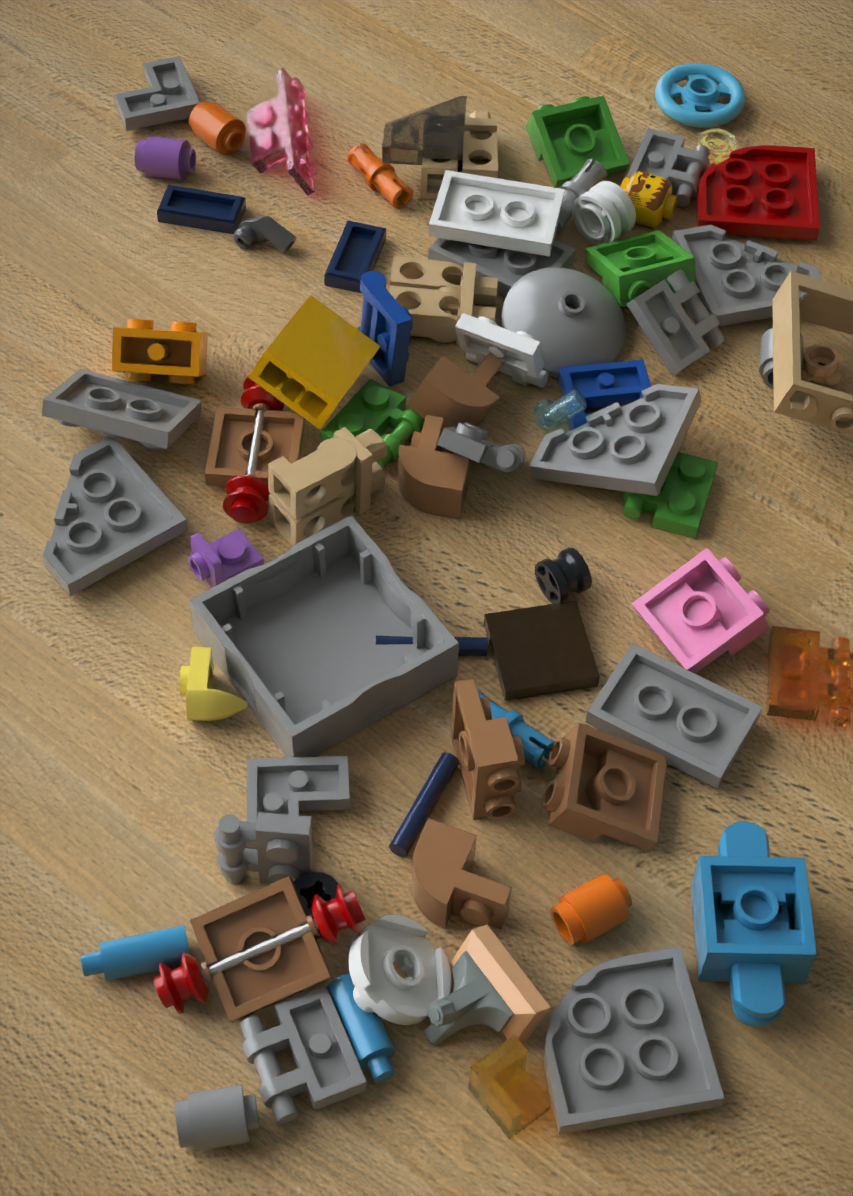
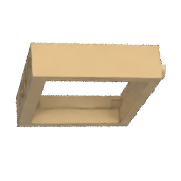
(822, 305)

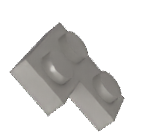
(166, 99)
(297, 785)

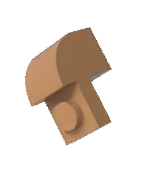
(456, 394)
(432, 478)
(445, 883)

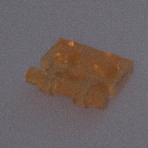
(794, 676)

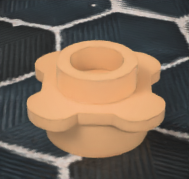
(821, 364)

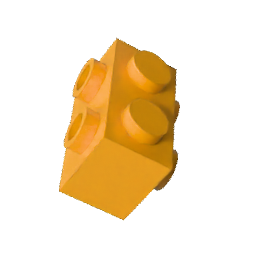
(150, 351)

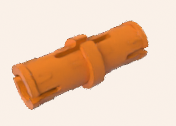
(380, 176)

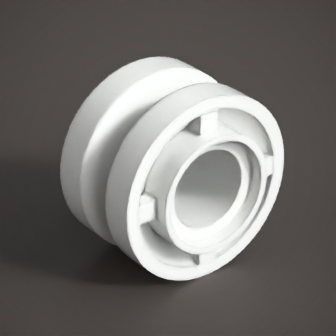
(603, 213)

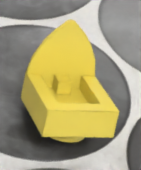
(202, 700)

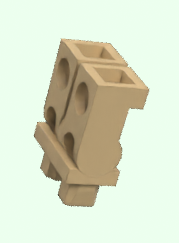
(478, 155)
(439, 294)
(325, 484)

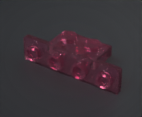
(281, 133)

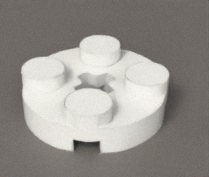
(378, 984)

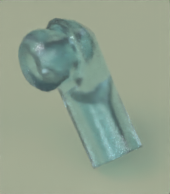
(553, 414)

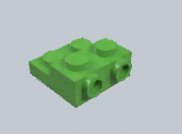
(573, 134)
(638, 264)

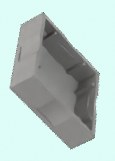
(305, 634)

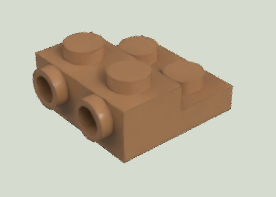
(485, 754)
(605, 787)

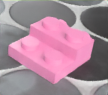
(703, 612)

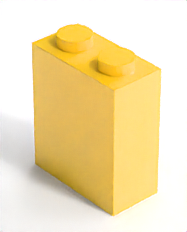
(314, 361)

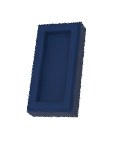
(201, 209)
(354, 255)

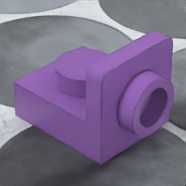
(222, 557)

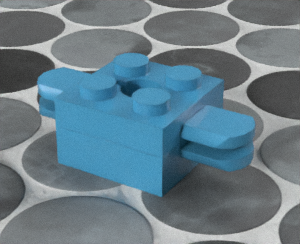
(752, 922)

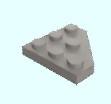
(735, 277)
(619, 445)
(107, 517)

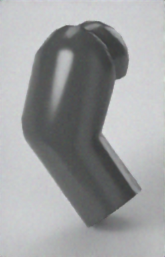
(261, 230)

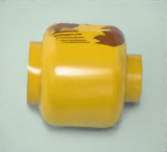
(650, 197)

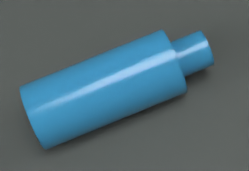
(137, 953)
(364, 1030)

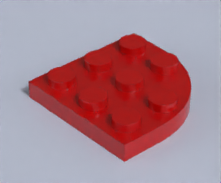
(762, 193)

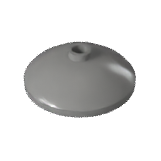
(567, 336)

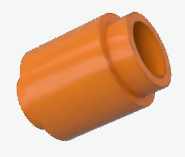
(217, 127)
(591, 909)

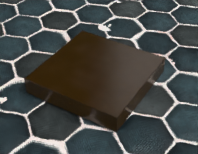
(541, 650)

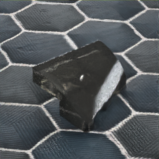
(426, 134)

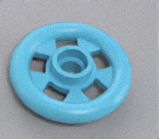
(700, 95)

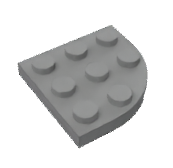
(629, 1045)

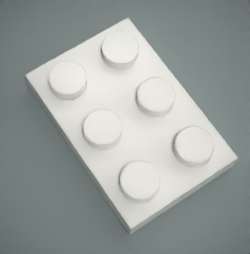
(496, 213)

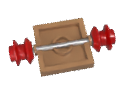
(245, 444)
(260, 949)

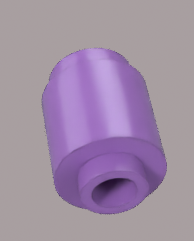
(165, 157)

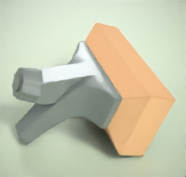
(487, 992)

